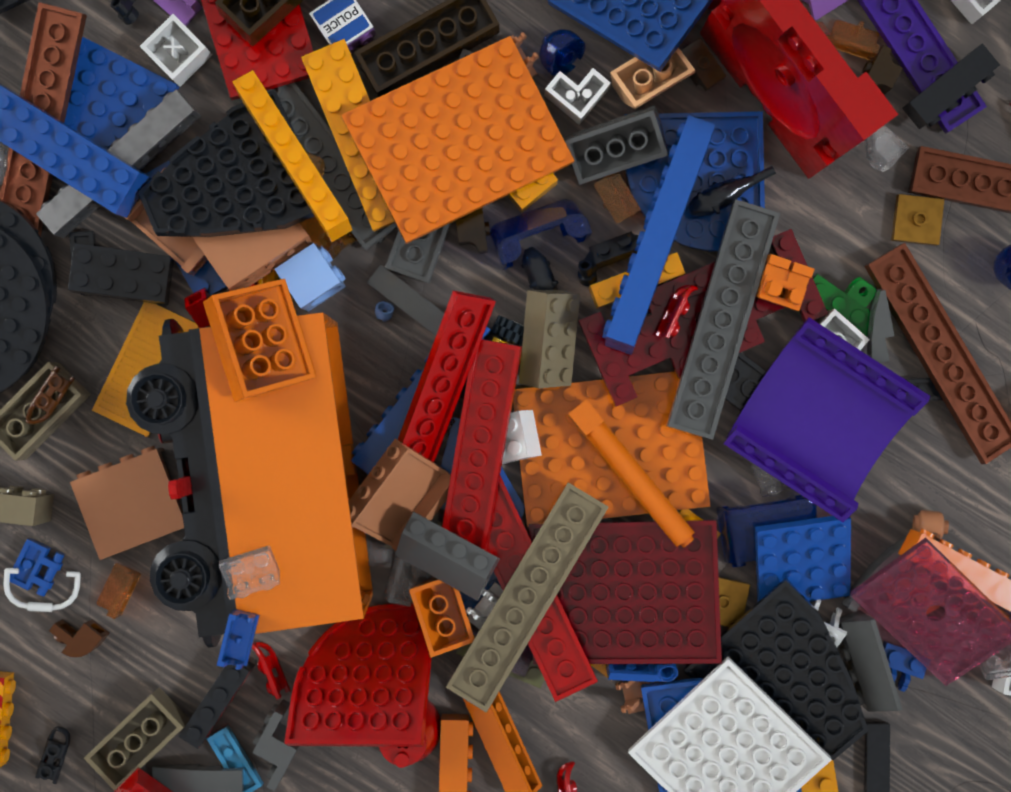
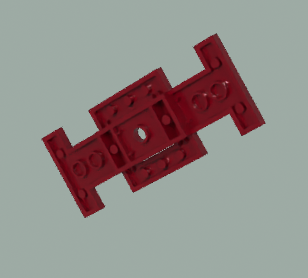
(651, 349)

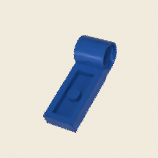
(642, 672)

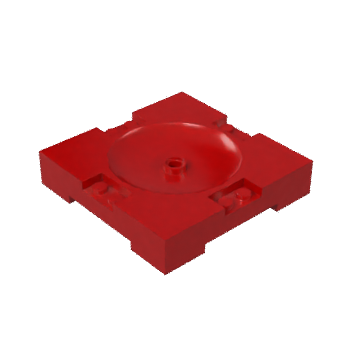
(798, 78)

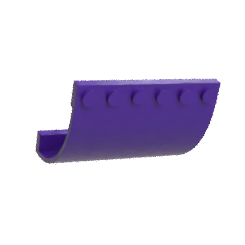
(823, 417)

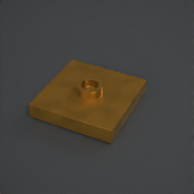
(917, 220)
(732, 600)

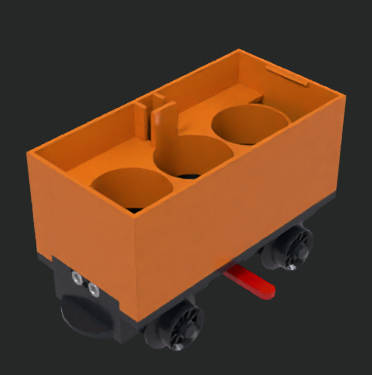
(257, 478)

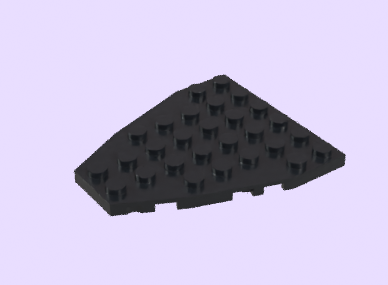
(225, 183)
(797, 665)

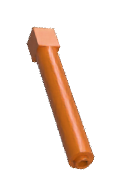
(631, 474)

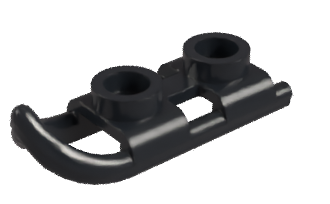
(53, 750)

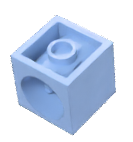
(311, 276)

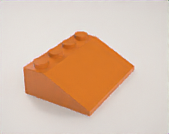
(259, 339)

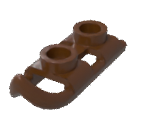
(45, 400)

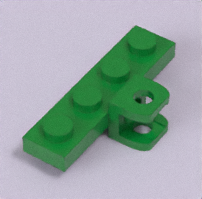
(849, 302)

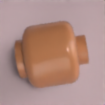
(932, 522)

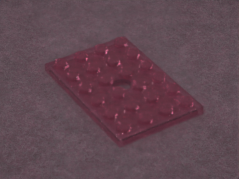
(945, 645)

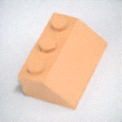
(640, 83)

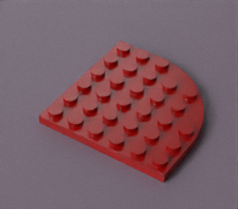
(364, 683)

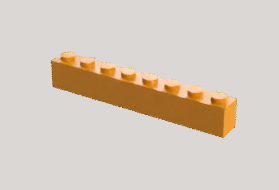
(292, 156)

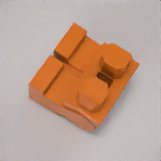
(784, 282)

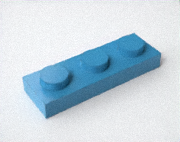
(233, 756)

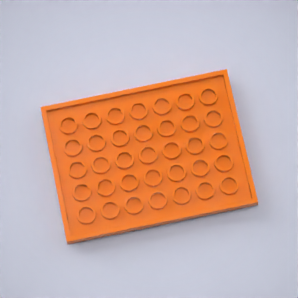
(457, 139)
(666, 454)

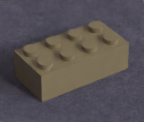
(549, 338)
(23, 439)
(25, 506)
(137, 738)

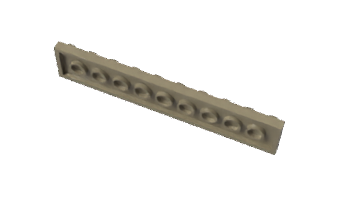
(527, 597)

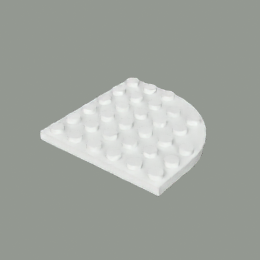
(728, 740)

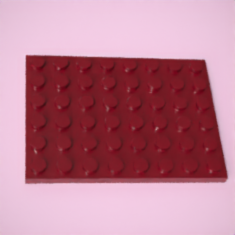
(644, 597)

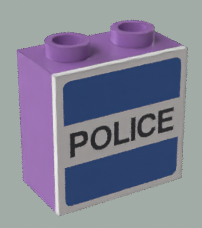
(345, 21)

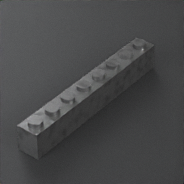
(136, 147)

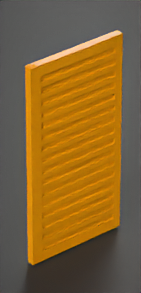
(138, 352)

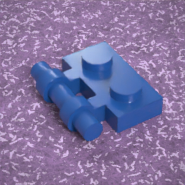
(30, 562)

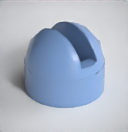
(384, 306)

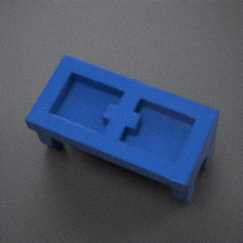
(238, 639)

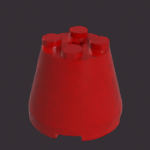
(409, 755)

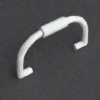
(40, 606)

